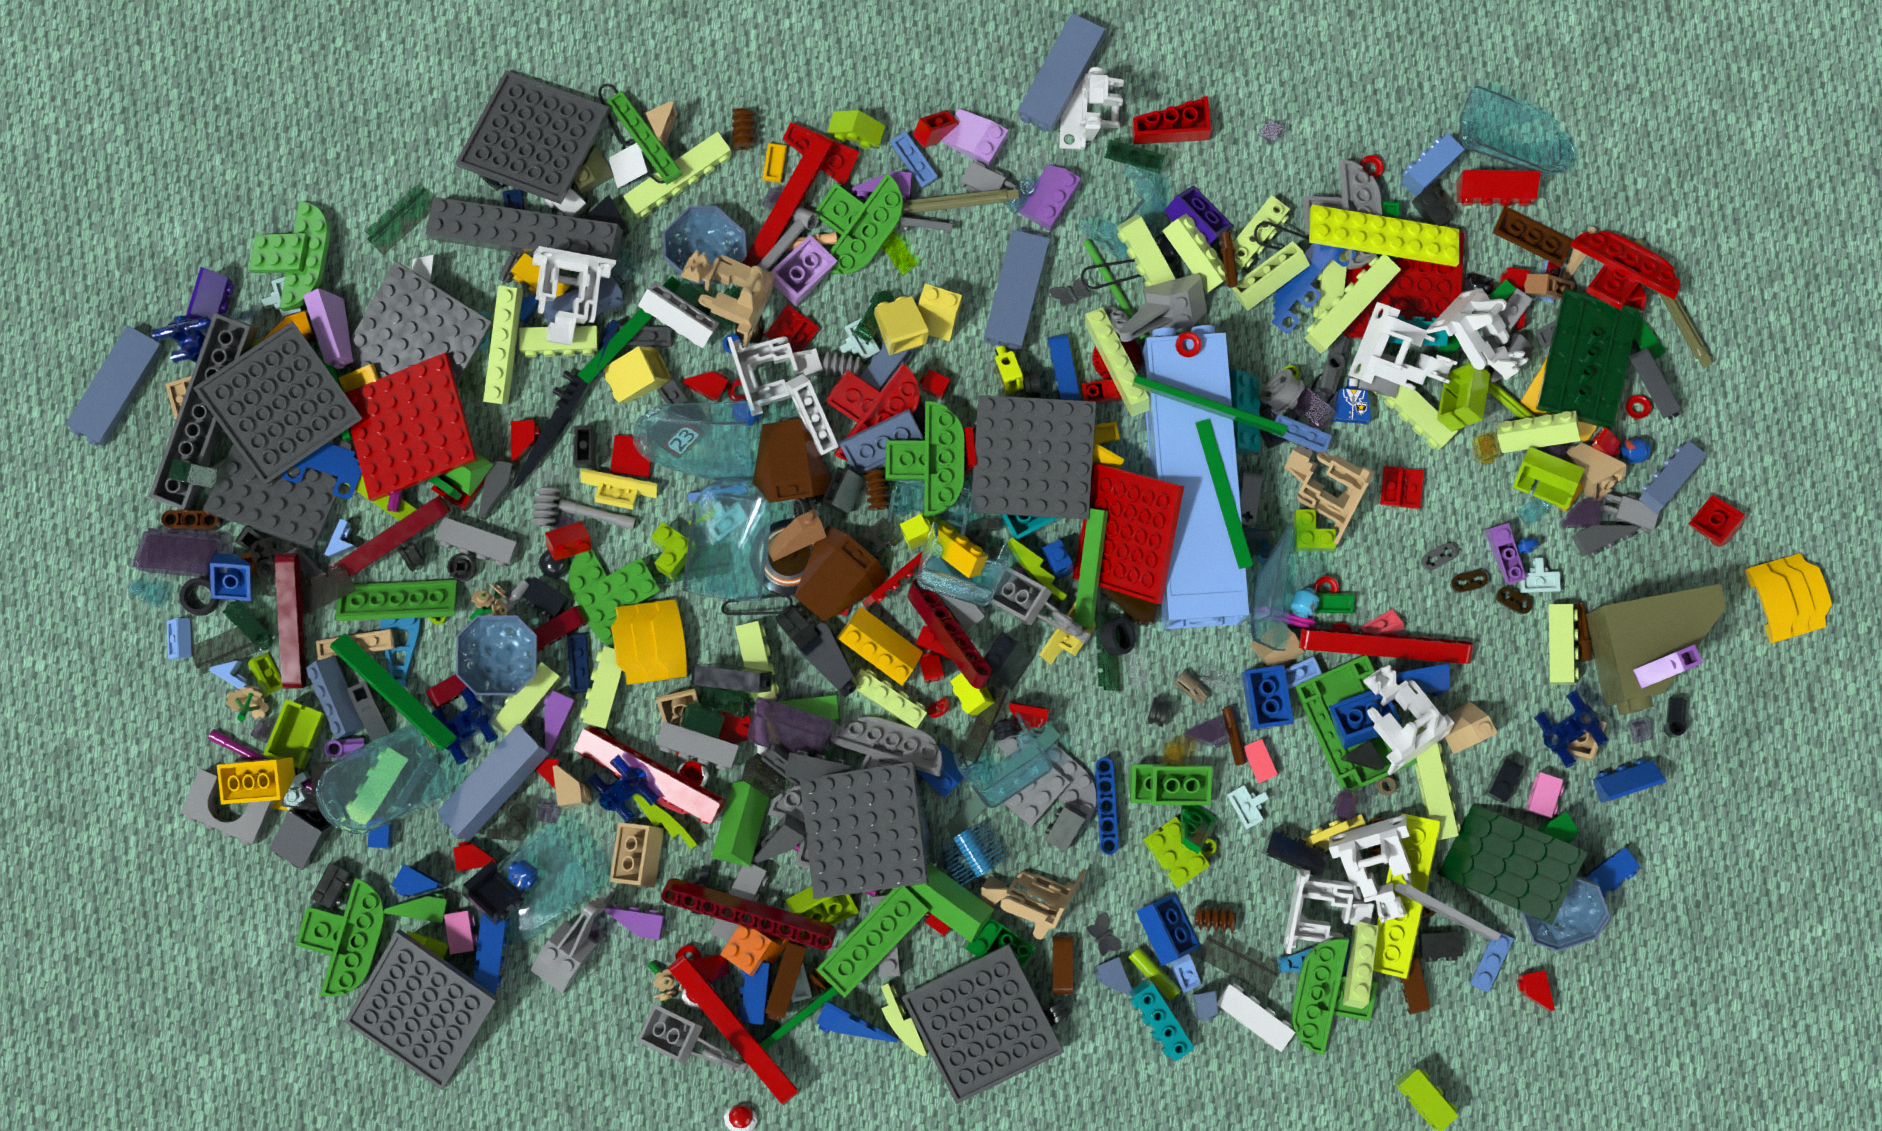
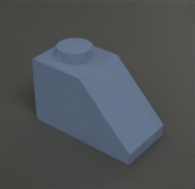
(1113, 976)
(1205, 1005)

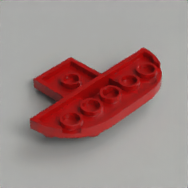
(1625, 268)
(870, 405)

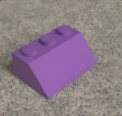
(1050, 196)

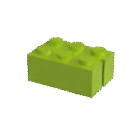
(1464, 397)
(1556, 477)
(295, 733)
(1173, 855)
(1427, 1098)

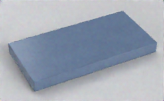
(868, 447)

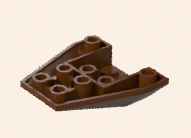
(788, 463)
(837, 575)

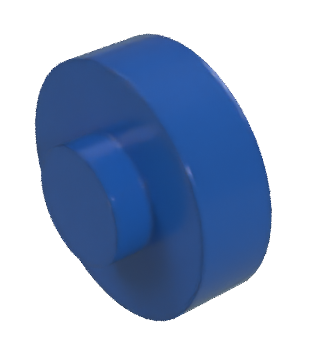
(1526, 545)

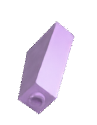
(330, 326)

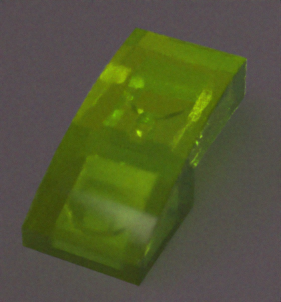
(899, 254)

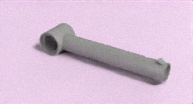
(802, 219)

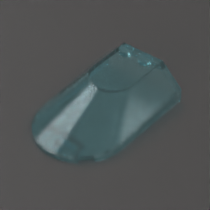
(1513, 133)
(728, 542)
(1273, 593)

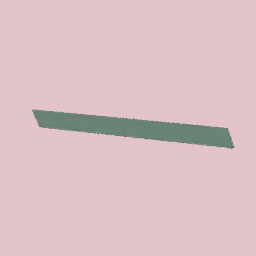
(976, 806)

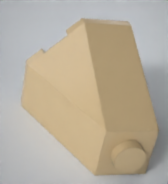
(1600, 470)
(1469, 727)

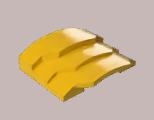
(1791, 596)
(649, 642)

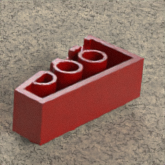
(1174, 124)

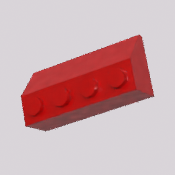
(1497, 187)

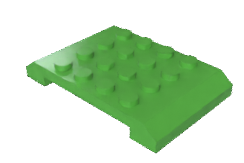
(1329, 689)

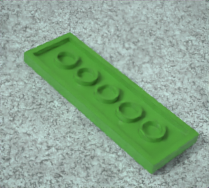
(399, 601)
(872, 940)

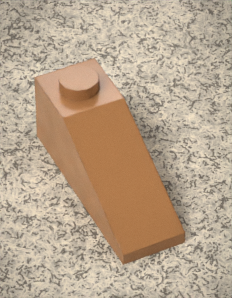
(1547, 286)
(798, 534)

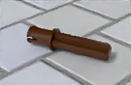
(1229, 259)
(1583, 634)
(1233, 731)

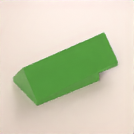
(470, 475)
(1170, 784)
(740, 824)
(952, 903)

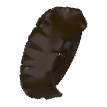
(757, 335)

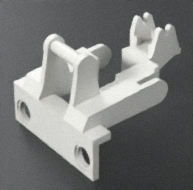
(1085, 124)
(587, 281)
(1460, 321)
(1373, 345)
(748, 358)
(1401, 740)
(1391, 852)
(1337, 893)

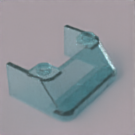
(1149, 208)
(909, 496)
(943, 578)
(1012, 773)

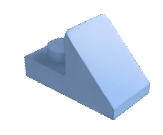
(337, 544)
(227, 672)
(1185, 973)

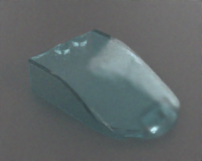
(697, 439)
(382, 782)
(559, 886)

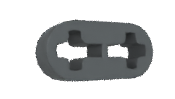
(1441, 560)

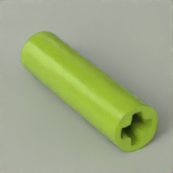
(1154, 973)

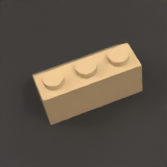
(570, 790)
(636, 855)

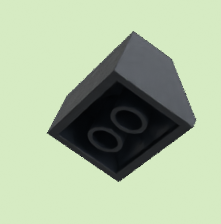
(1295, 852)

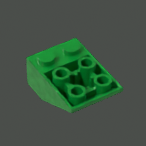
(1560, 827)
(995, 936)

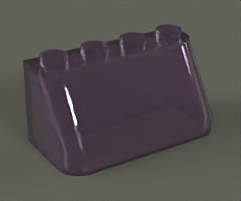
(176, 553)
(788, 727)

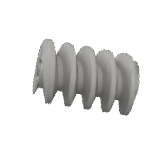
(841, 365)
(545, 506)

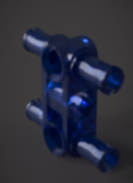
(186, 334)
(467, 724)
(1571, 729)
(632, 781)

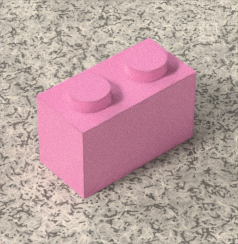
(1544, 795)
(461, 932)

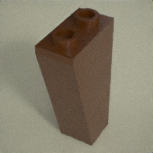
(785, 981)

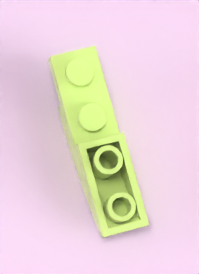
(903, 1028)

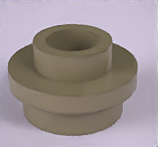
(1391, 781)

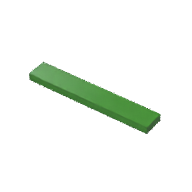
(644, 137)
(1090, 568)

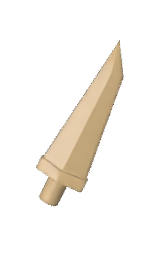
(1575, 259)

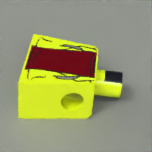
(1008, 370)

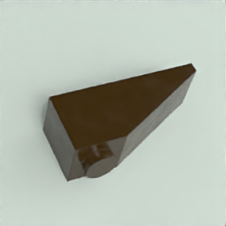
(1133, 607)

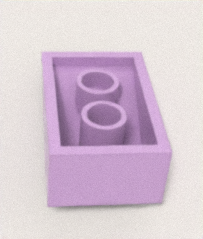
(976, 137)
(802, 270)

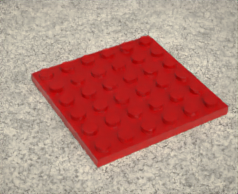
(1416, 290)
(410, 427)
(1138, 531)

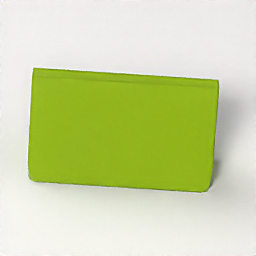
(266, 674)

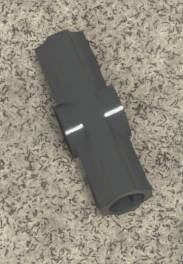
(1331, 374)

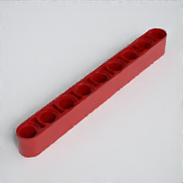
(790, 198)
(1386, 645)
(733, 1029)

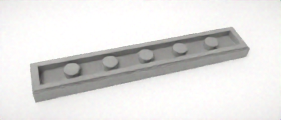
(1447, 911)

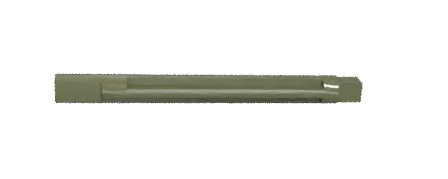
(959, 200)
(1685, 325)

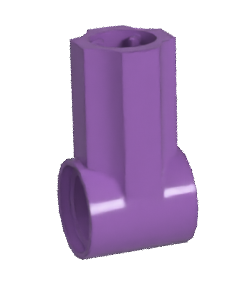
(345, 745)

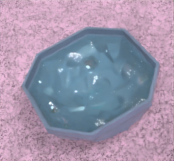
(703, 230)
(496, 655)
(1578, 920)

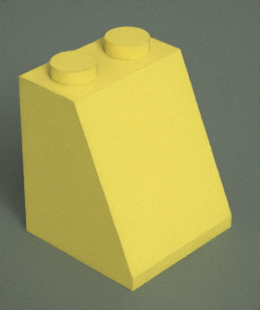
(939, 311)
(901, 325)
(636, 374)

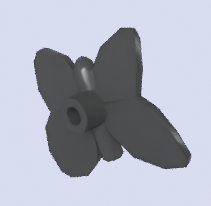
(1066, 297)
(1102, 936)

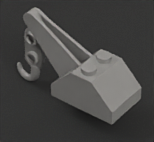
(1167, 305)
(1025, 598)
(569, 948)
(676, 1037)

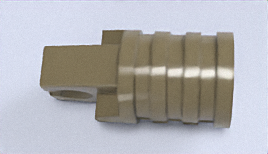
(1191, 687)

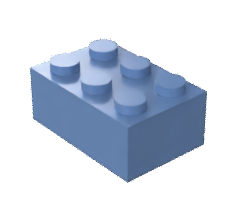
(1432, 164)

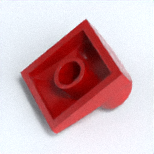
(1717, 521)
(1034, 715)

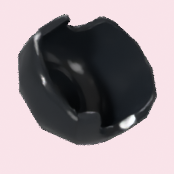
(1166, 248)
(1476, 281)
(553, 568)

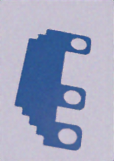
(1297, 287)
(333, 461)

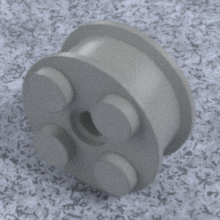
(1282, 391)

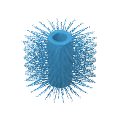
(973, 853)

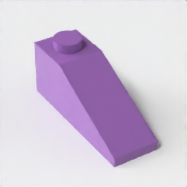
(556, 715)

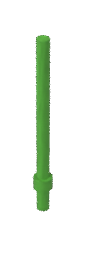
(1108, 278)

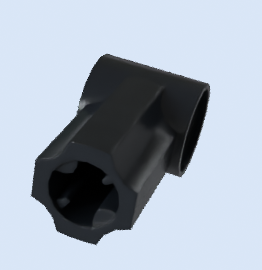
(1675, 714)

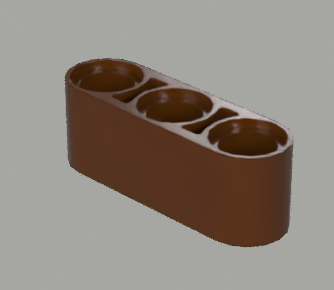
(183, 517)
(1062, 964)
(1414, 989)

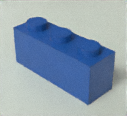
(1614, 870)

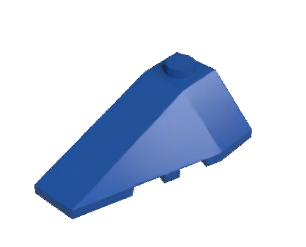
(844, 1022)

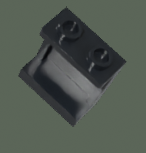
(493, 894)

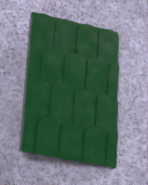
(1587, 359)
(1512, 864)

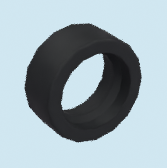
(184, 600)
(1108, 636)

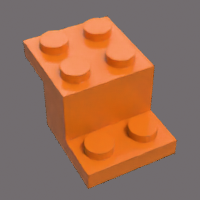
(750, 947)

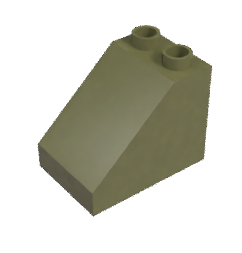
(1644, 631)

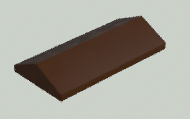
(1532, 236)

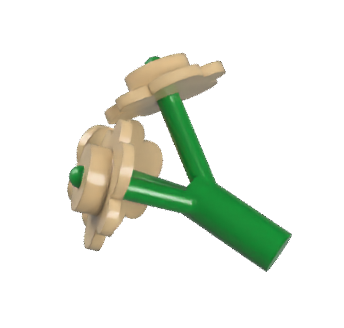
(483, 600)
(241, 699)
(663, 981)

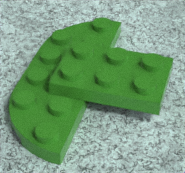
(861, 225)
(297, 254)
(935, 460)
(600, 594)
(348, 938)
(1321, 994)

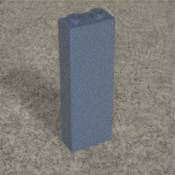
(1061, 73)
(1016, 289)
(115, 386)
(492, 783)

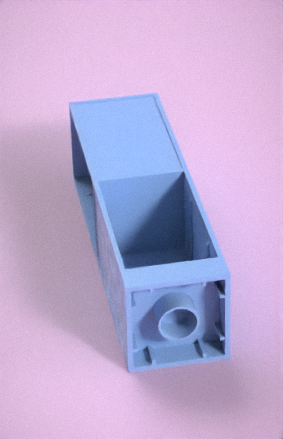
(1203, 574)

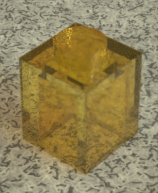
(1484, 449)
(1172, 754)

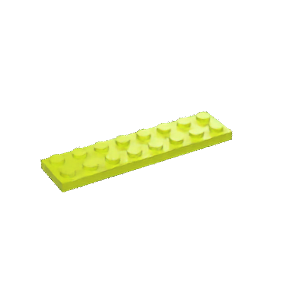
(1384, 235)
(1398, 935)

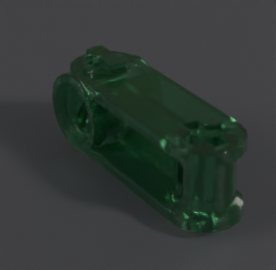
(868, 325)
(242, 618)
(728, 700)

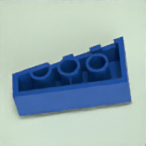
(488, 953)

